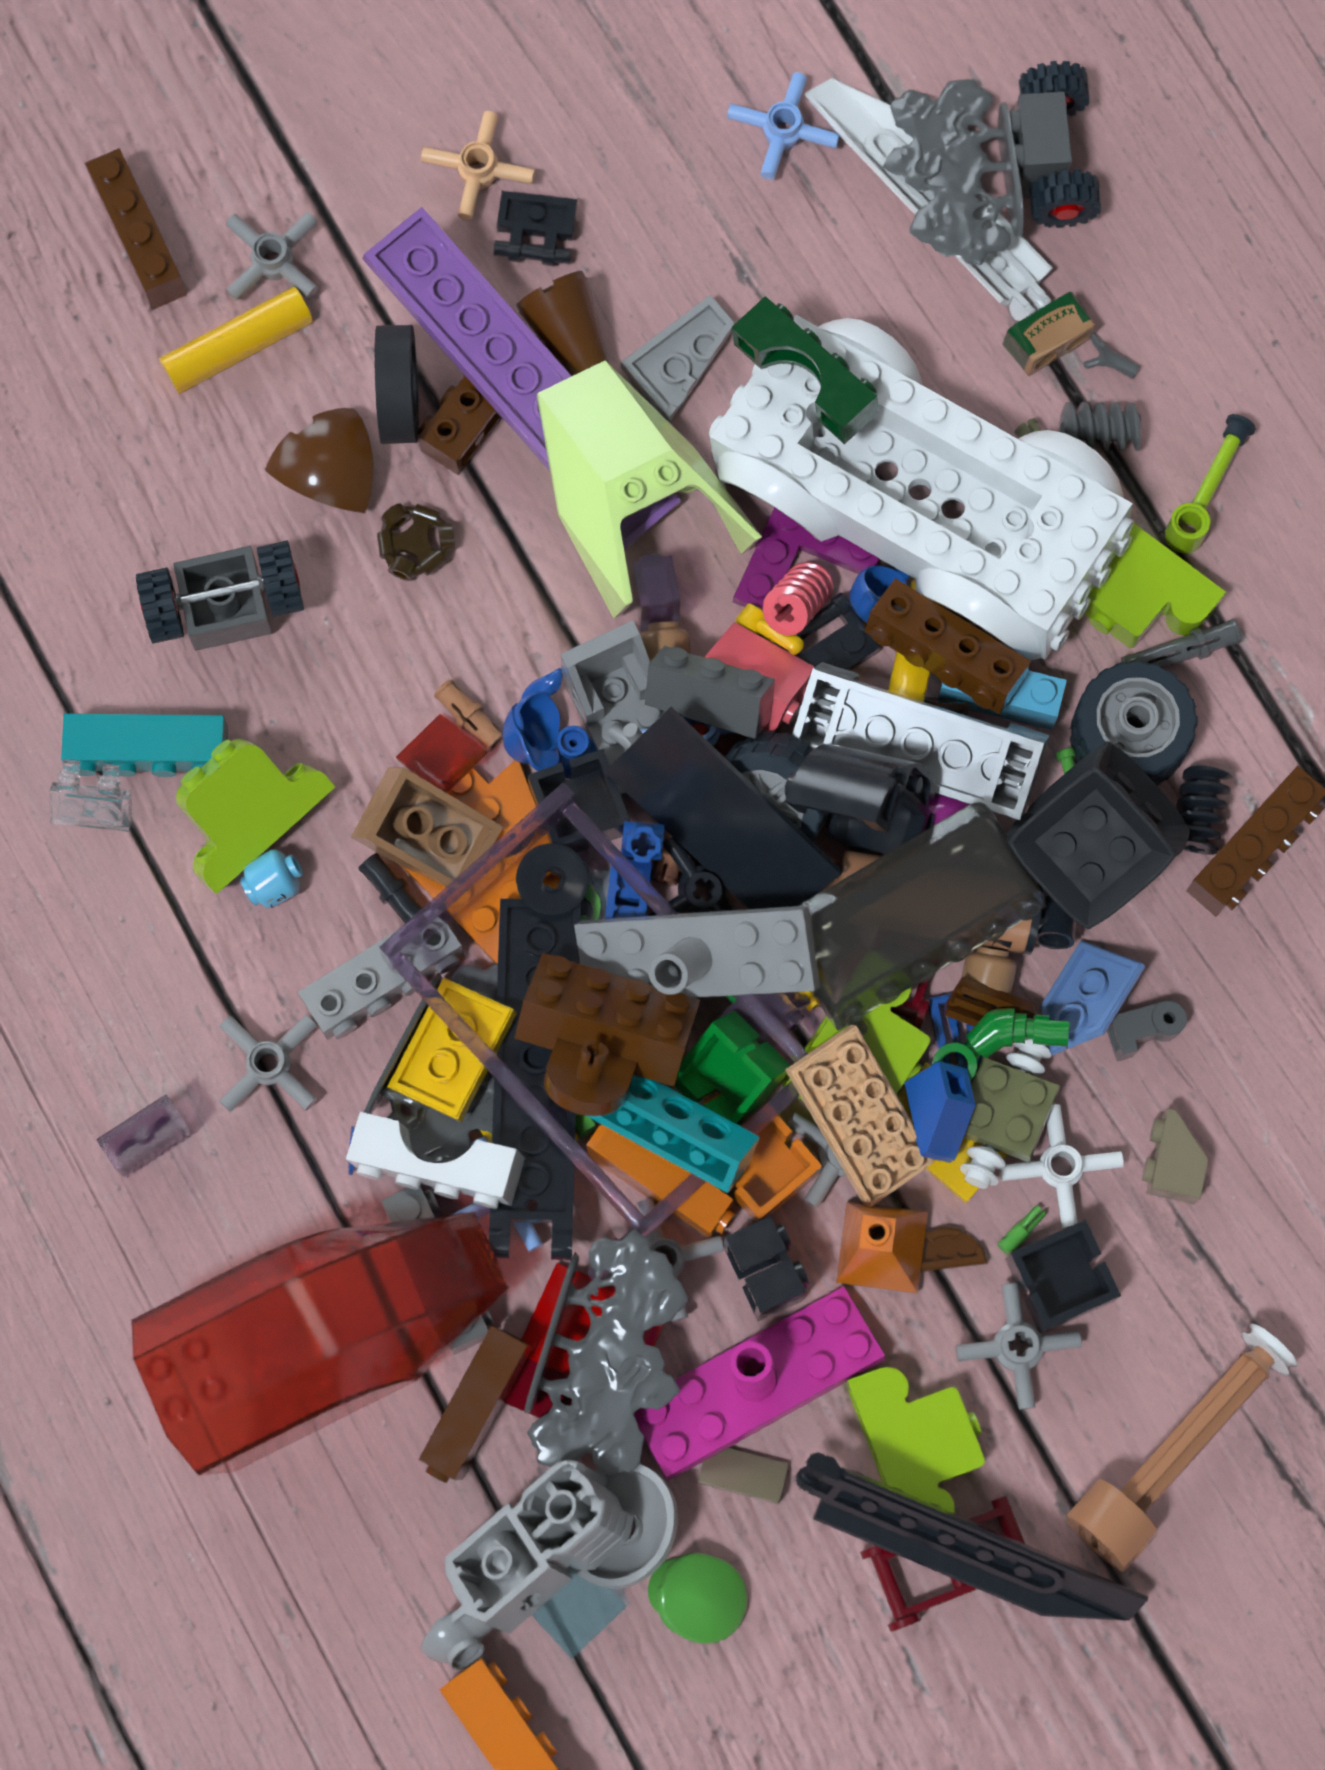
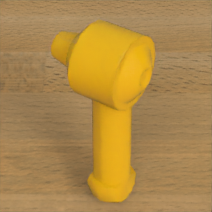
(753, 619)

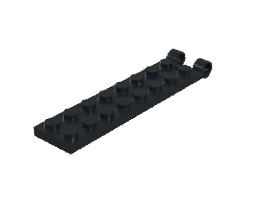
(546, 1171)

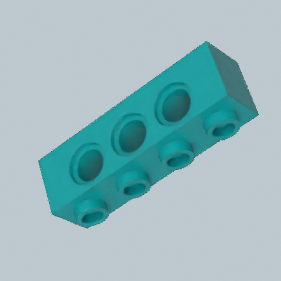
(683, 1132)

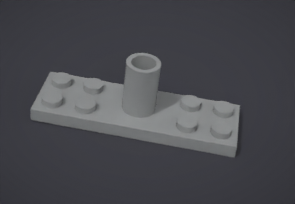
(707, 951)

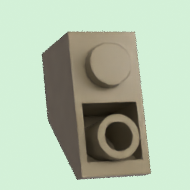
(1177, 1163)

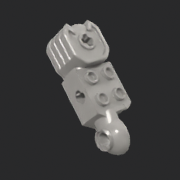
(524, 1558)

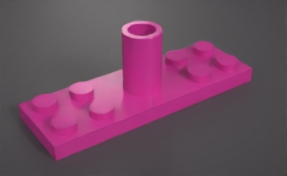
(797, 1364)

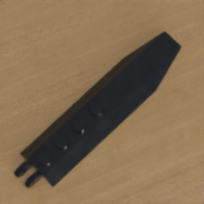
(960, 1546)

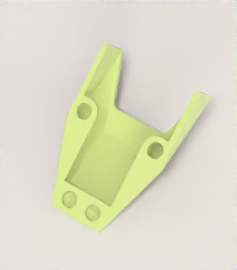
(613, 459)

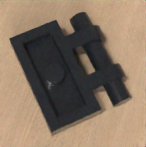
(538, 217)

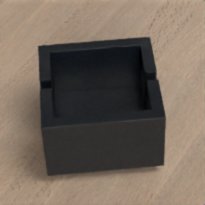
(594, 794)
(760, 1248)
(1061, 1278)

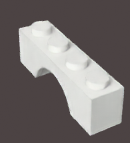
(484, 1171)

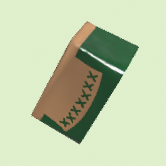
(1048, 333)

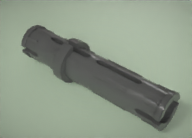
(1223, 634)

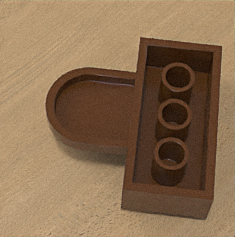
(602, 1033)

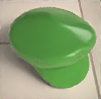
(699, 1597)

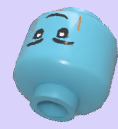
(272, 879)

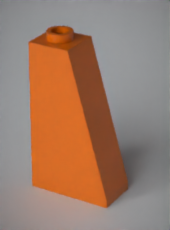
(656, 1177)

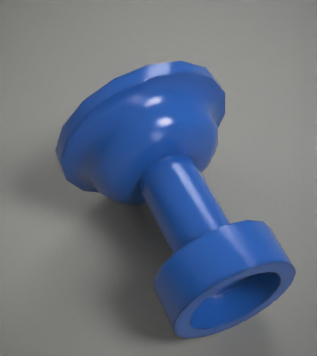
(571, 744)

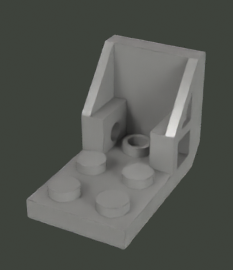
(609, 686)

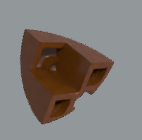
(327, 460)

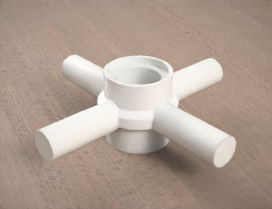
(1062, 1183)

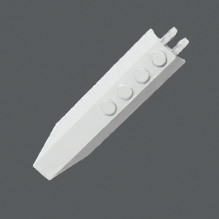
(871, 132)

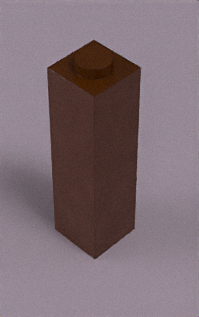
(475, 1404)

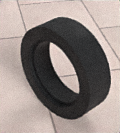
(396, 384)

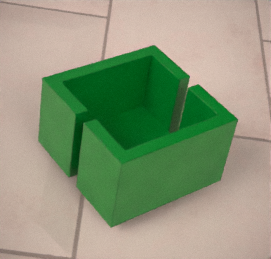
(735, 1065)

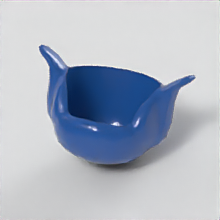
(870, 587)

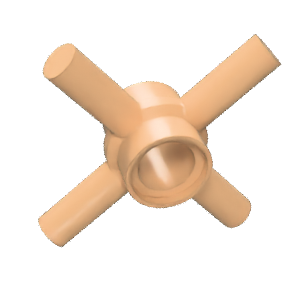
(478, 178)

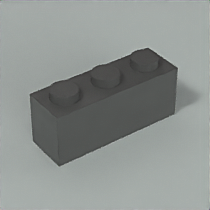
(710, 691)

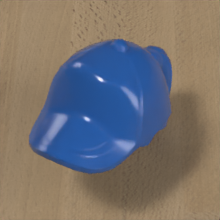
(534, 724)

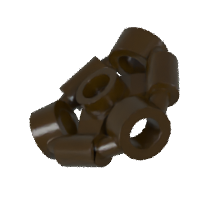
(413, 540)

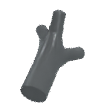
(1111, 359)

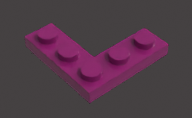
(778, 550)

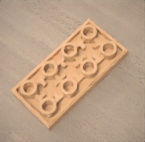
(859, 1115)

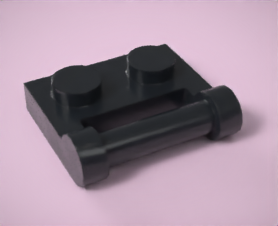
(846, 646)

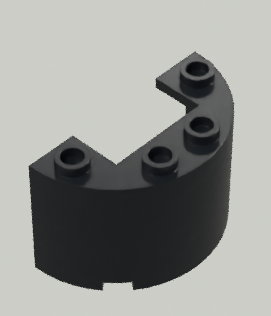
(869, 796)

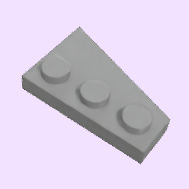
(678, 356)

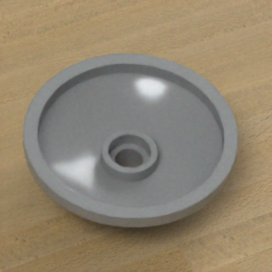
(655, 1520)

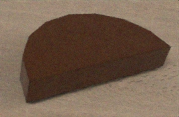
(950, 1249)

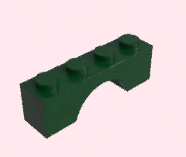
(773, 338)

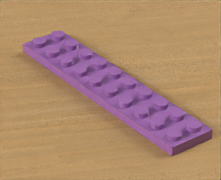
(480, 335)

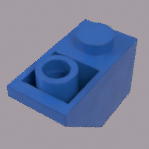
(940, 1109)

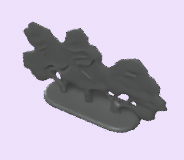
(951, 165)
(431, 1133)
(612, 1365)

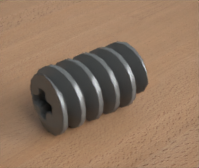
(1102, 424)

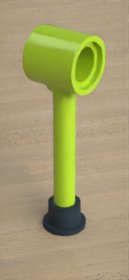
(1195, 513)

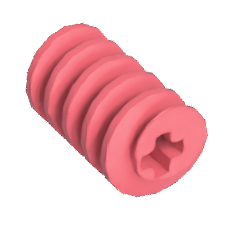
(797, 598)

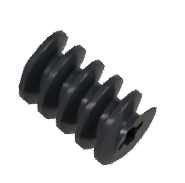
(1199, 806)

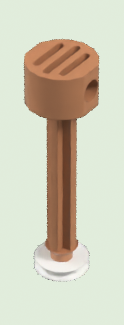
(1114, 1519)

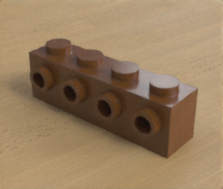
(458, 426)
(947, 646)
(1256, 841)

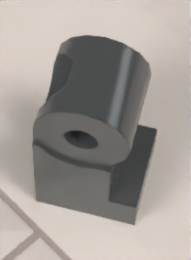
(1156, 1021)

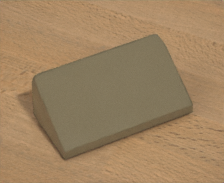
(745, 1475)

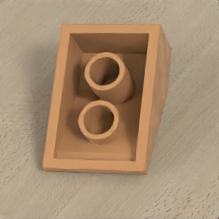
(424, 827)

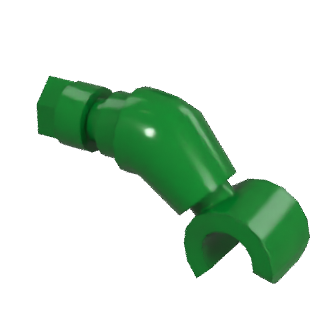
(1002, 1029)

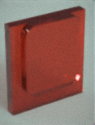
(441, 754)

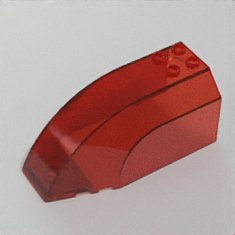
(310, 1334)

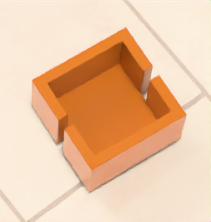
(774, 1171)

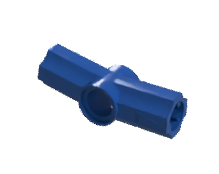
(642, 841)

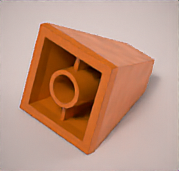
(887, 1262)

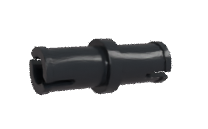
(390, 887)

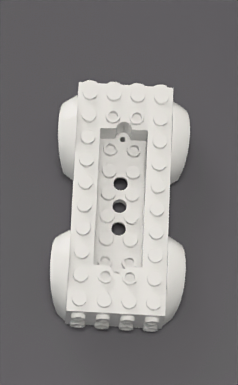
(1037, 507)

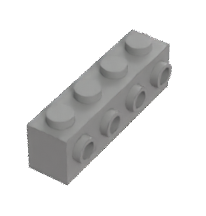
(368, 984)

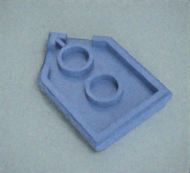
(1090, 992)

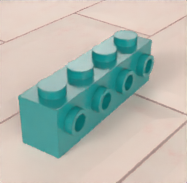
(141, 742)

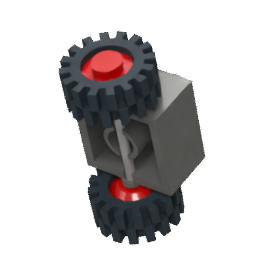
(1044, 145)
(220, 595)

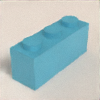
(1034, 702)

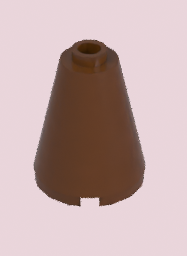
(566, 321)

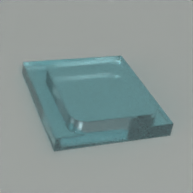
(578, 1613)

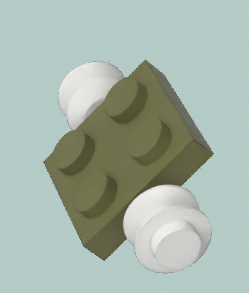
(1008, 1111)

